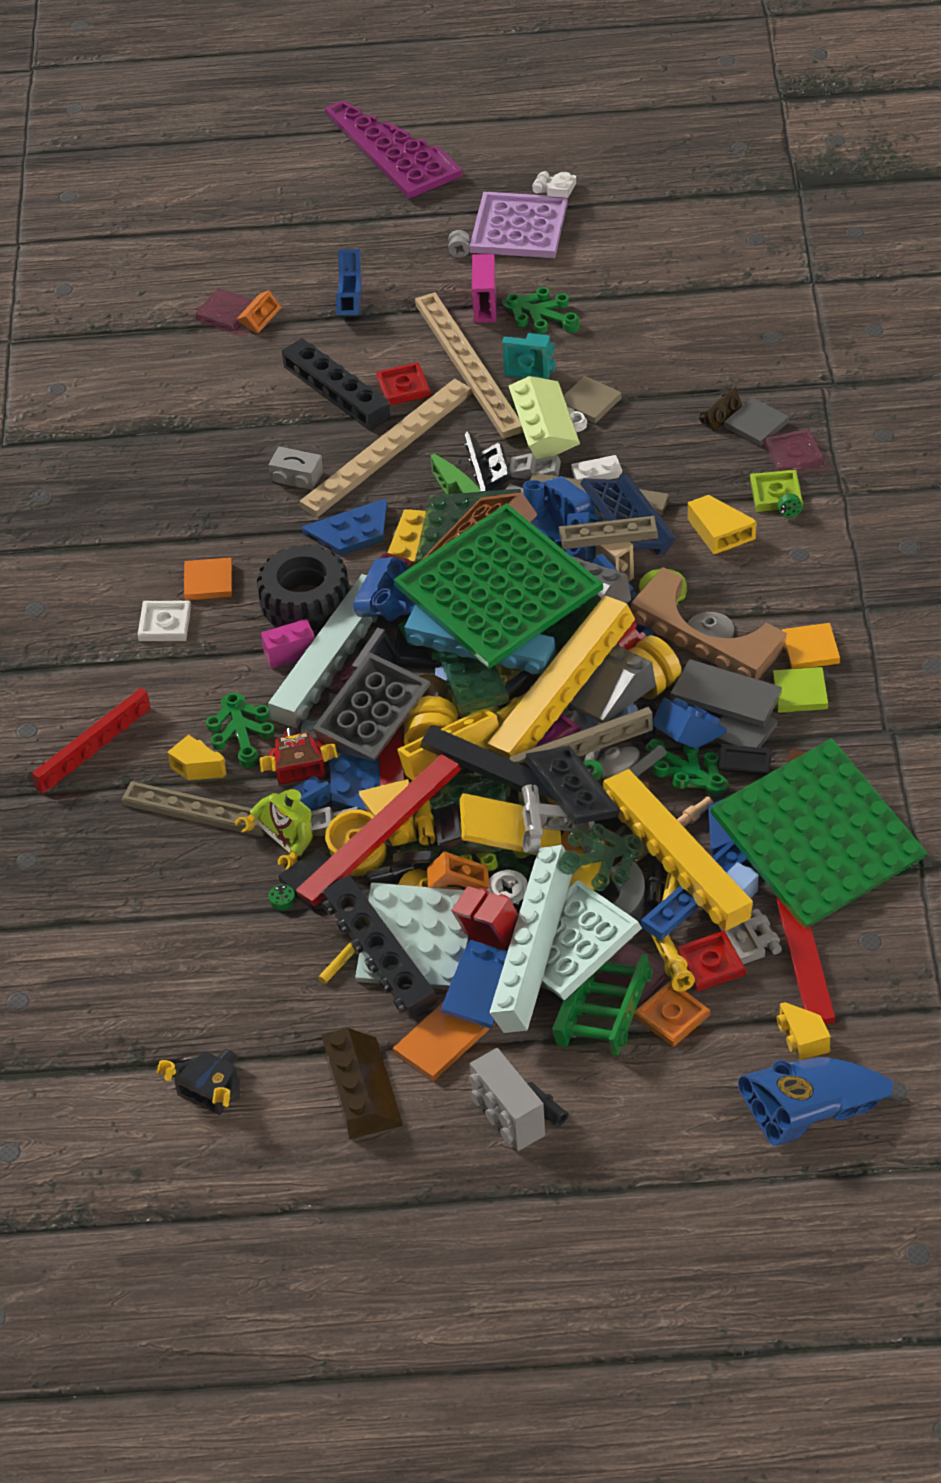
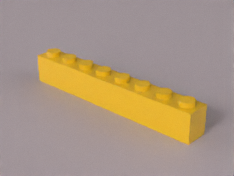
(562, 678)
(678, 851)

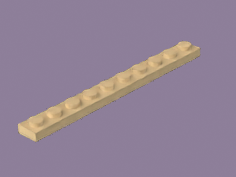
(469, 365)
(385, 448)

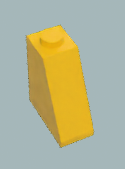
(720, 524)
(378, 797)

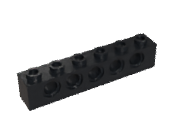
(336, 384)
(347, 894)

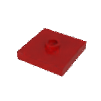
(403, 383)
(712, 960)

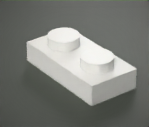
(600, 468)

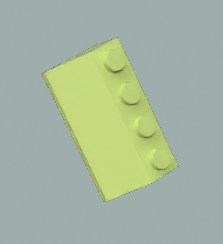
(544, 416)

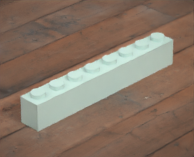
(320, 662)
(531, 942)

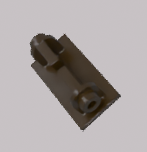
(721, 409)

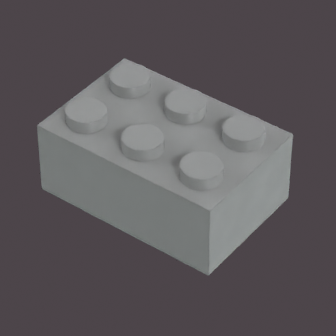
(507, 1099)

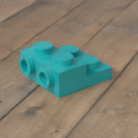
(528, 356)

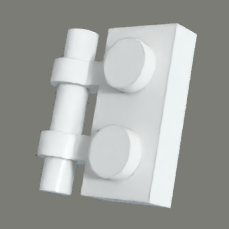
(557, 186)

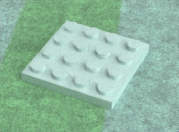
(424, 928)
(585, 939)

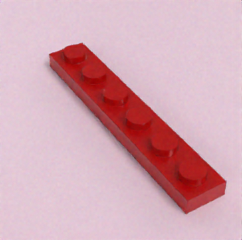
(91, 740)

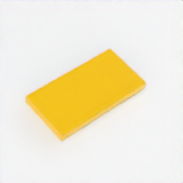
(498, 824)

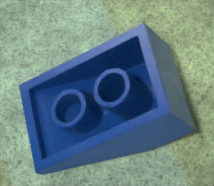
(475, 984)

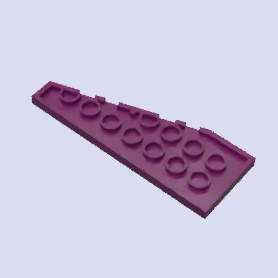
(402, 159)

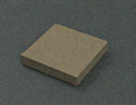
(591, 398)

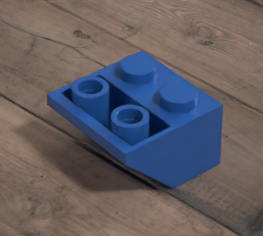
(687, 723)

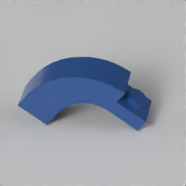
(350, 282)

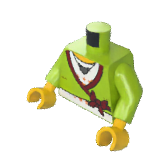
(285, 821)

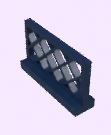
(632, 504)

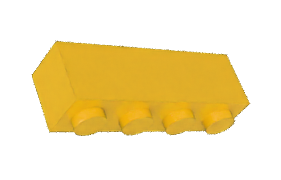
(475, 728)

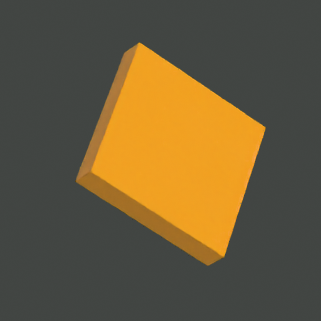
(811, 646)

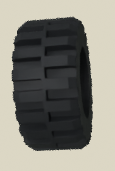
(302, 567)

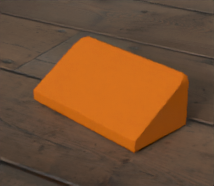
(259, 312)

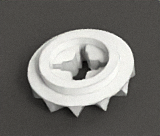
(511, 879)

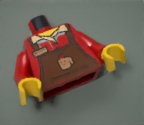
(297, 757)

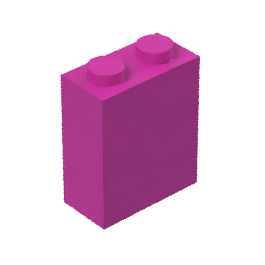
(484, 288)

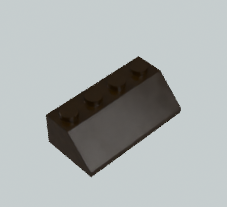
(360, 1082)

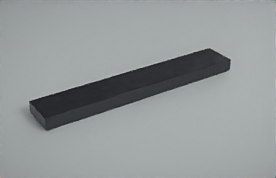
(483, 762)

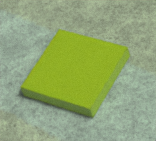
(771, 486)
(801, 689)

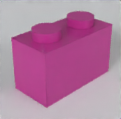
(287, 643)

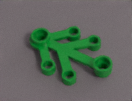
(515, 304)
(234, 705)
(714, 784)

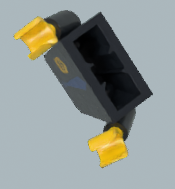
(205, 1079)

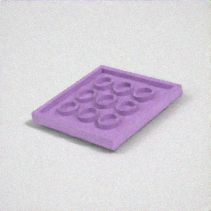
(518, 225)

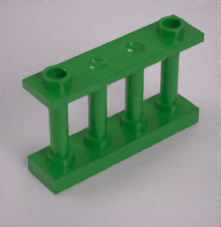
(575, 1006)

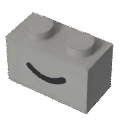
(295, 468)

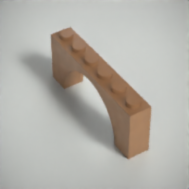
(743, 655)

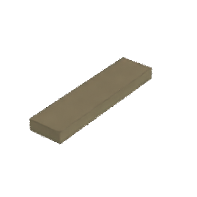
(608, 532)

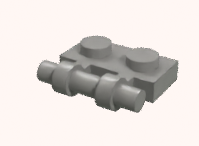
(746, 942)

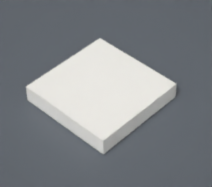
(164, 621)

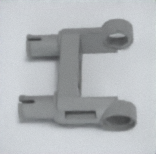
(542, 816)

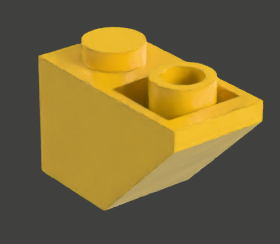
(195, 760)
(804, 1031)

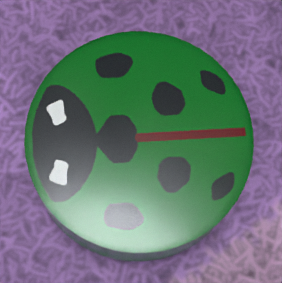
(789, 505)
(281, 897)

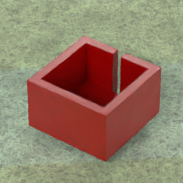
(486, 917)

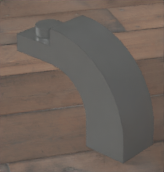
(631, 894)

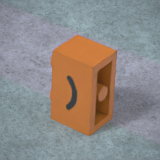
(456, 873)

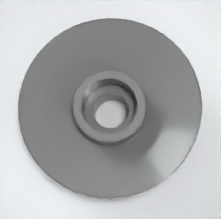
(712, 624)
(618, 760)

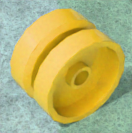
(664, 661)
(428, 712)
(343, 828)

